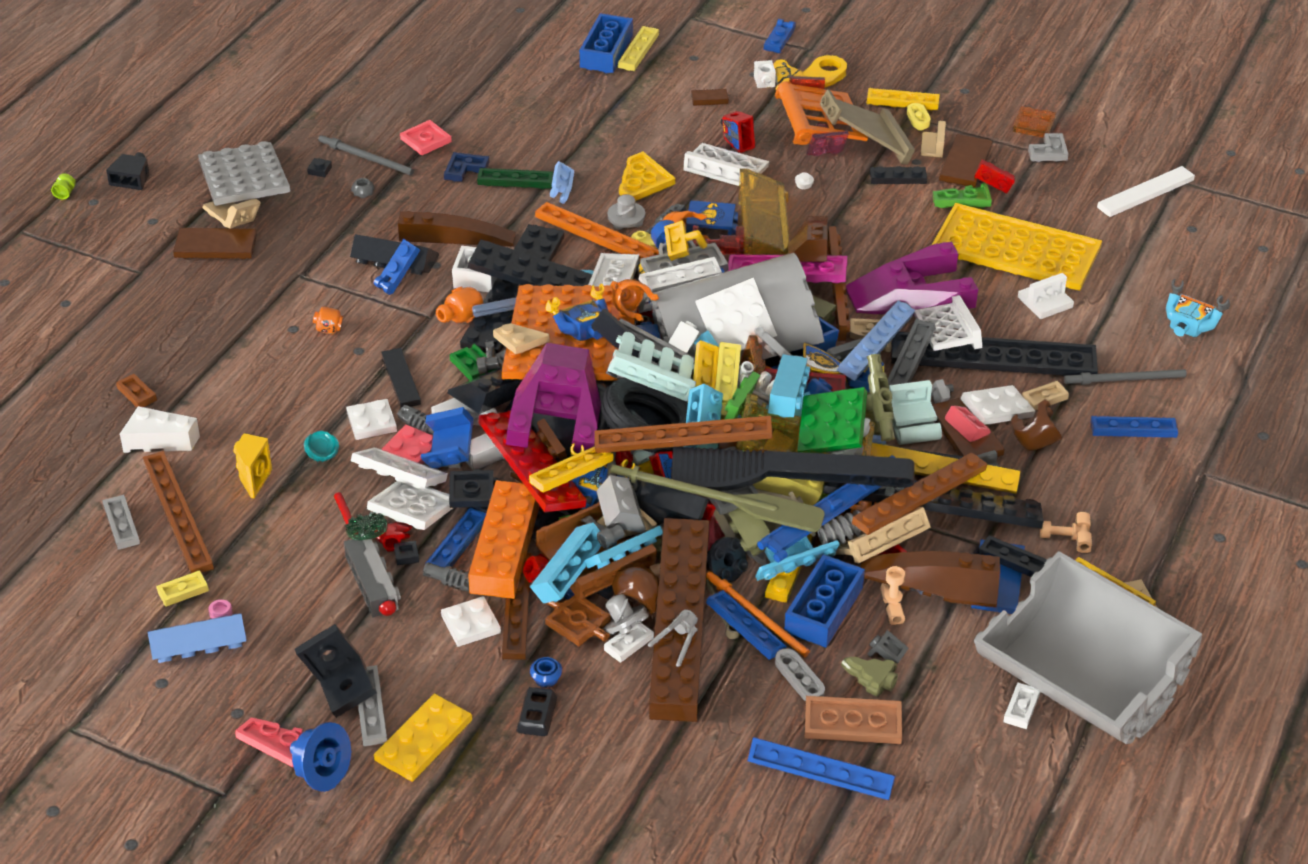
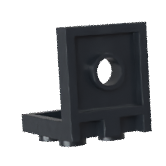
(337, 669)

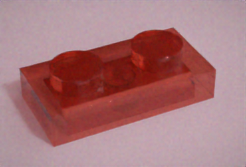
(815, 82)

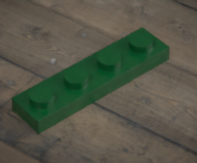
(515, 178)

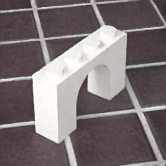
(482, 449)

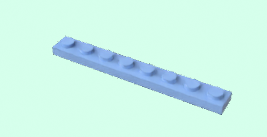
(876, 340)

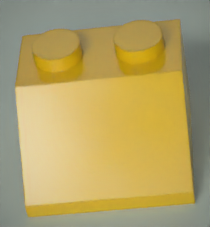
(253, 462)

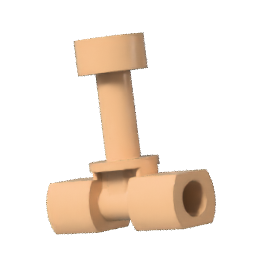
(1078, 531)
(891, 595)

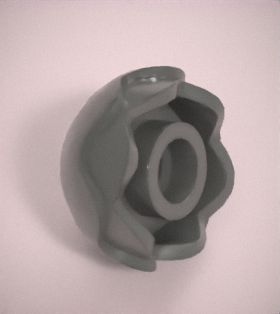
(363, 187)

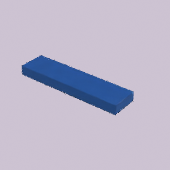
(1134, 426)
(458, 539)
(745, 624)

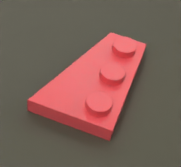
(269, 738)

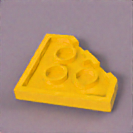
(644, 177)

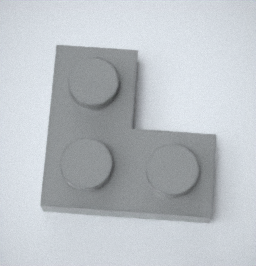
(1052, 150)

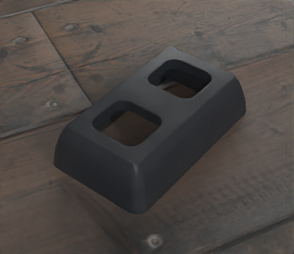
(534, 727)

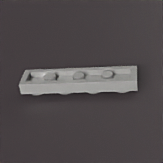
(372, 714)

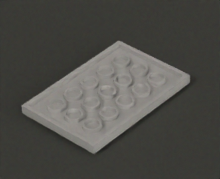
(243, 173)

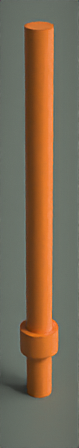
(759, 615)

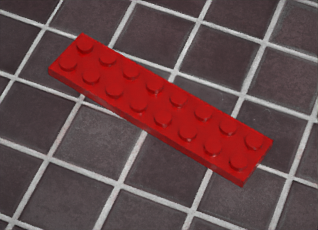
(529, 461)

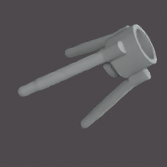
(682, 624)

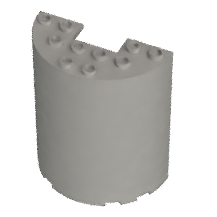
(780, 286)
(1093, 648)

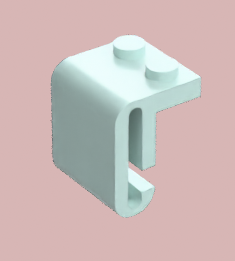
(914, 413)

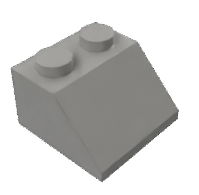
(620, 504)

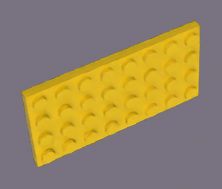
(1018, 245)

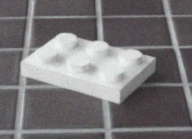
(997, 404)

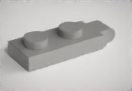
(772, 345)

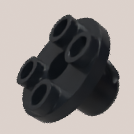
(727, 559)

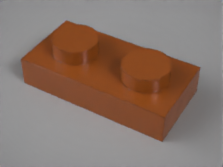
(136, 391)

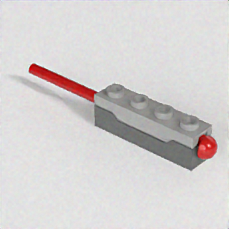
(369, 570)

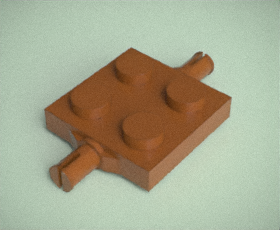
(578, 620)

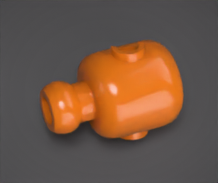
(459, 305)

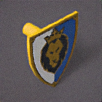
(820, 360)

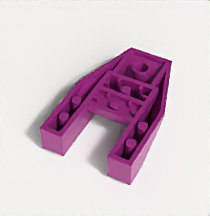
(904, 282)
(559, 386)

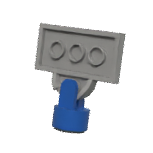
(695, 252)

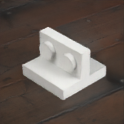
(1047, 296)

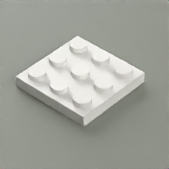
(735, 313)
(411, 504)

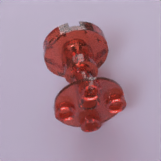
(727, 243)

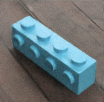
(789, 386)
(704, 405)
(567, 564)

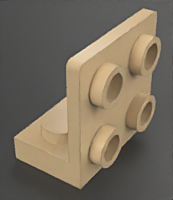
(232, 213)

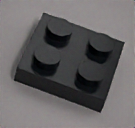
(470, 488)

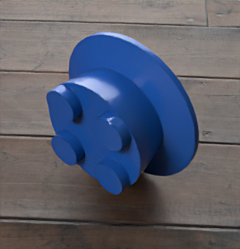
(322, 756)

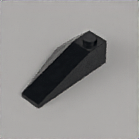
(666, 502)

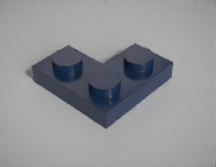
(461, 163)

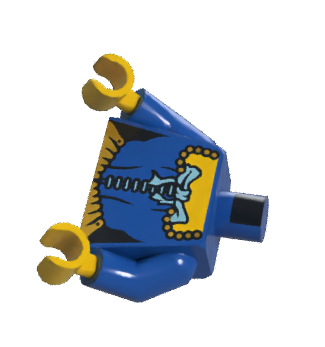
(579, 318)
(592, 481)

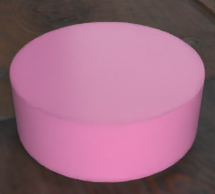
(220, 609)

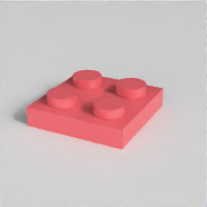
(425, 137)
(410, 444)

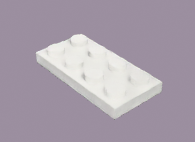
(614, 268)
(399, 467)

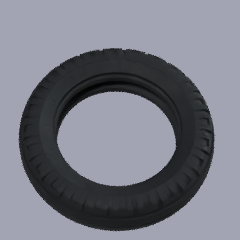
(626, 390)

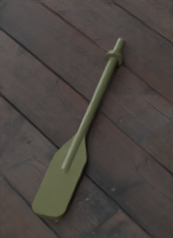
(757, 505)

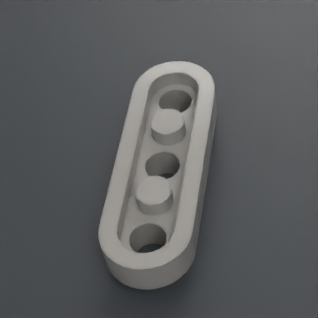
(796, 668)

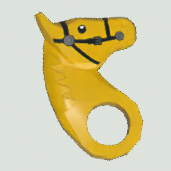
(784, 70)

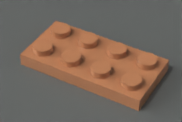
(853, 719)

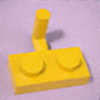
(678, 239)

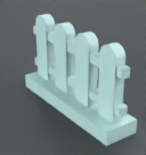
(651, 375)

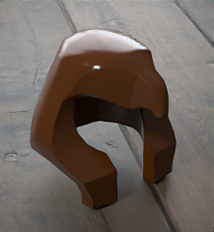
(1040, 432)
(639, 584)

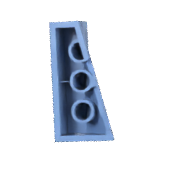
(197, 636)

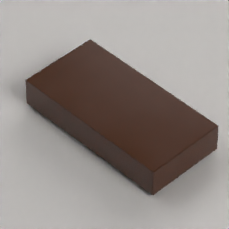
(709, 97)

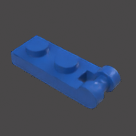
(779, 36)
(397, 267)

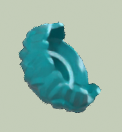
(321, 446)

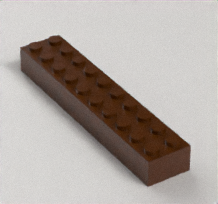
(681, 587)

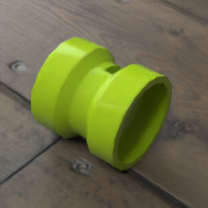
(63, 186)

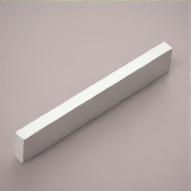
(1145, 191)

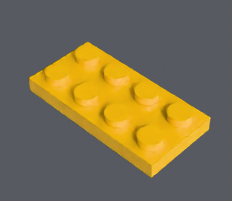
(423, 737)

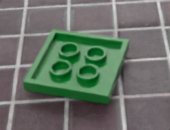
(832, 421)

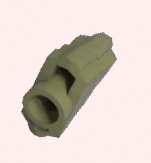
(872, 674)

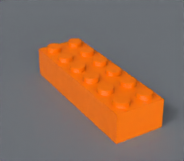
(503, 541)

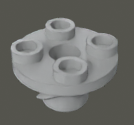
(626, 213)
(623, 615)

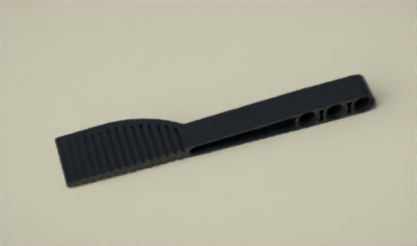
(738, 469)

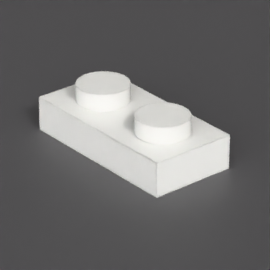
(626, 644)
(1021, 705)

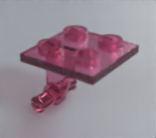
(827, 142)

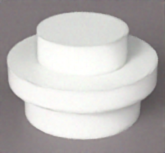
(804, 181)

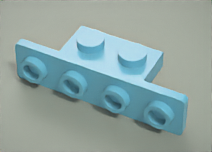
(798, 554)

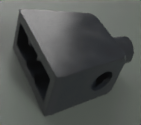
(129, 171)

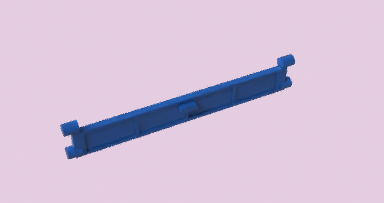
(832, 505)

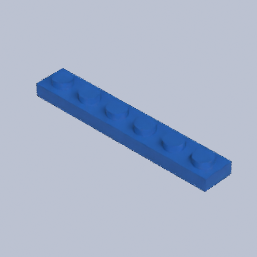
(821, 768)

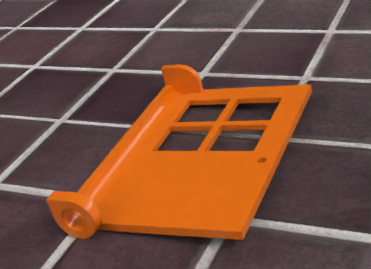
(799, 97)

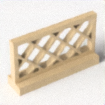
(886, 537)

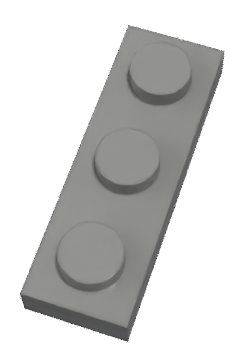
(121, 522)

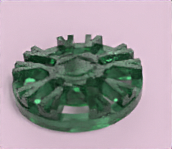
(366, 526)

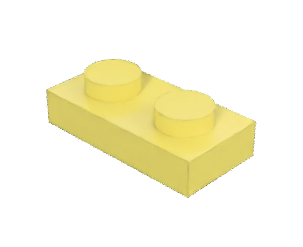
(182, 588)

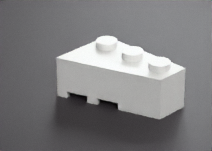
(159, 429)

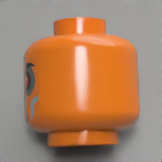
(328, 320)

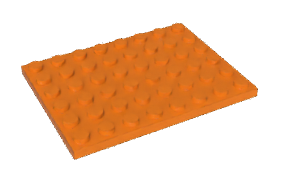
(532, 314)

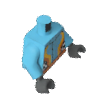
(1191, 315)

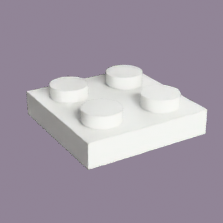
(371, 419)
(470, 621)

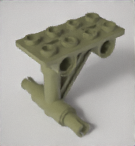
(879, 400)

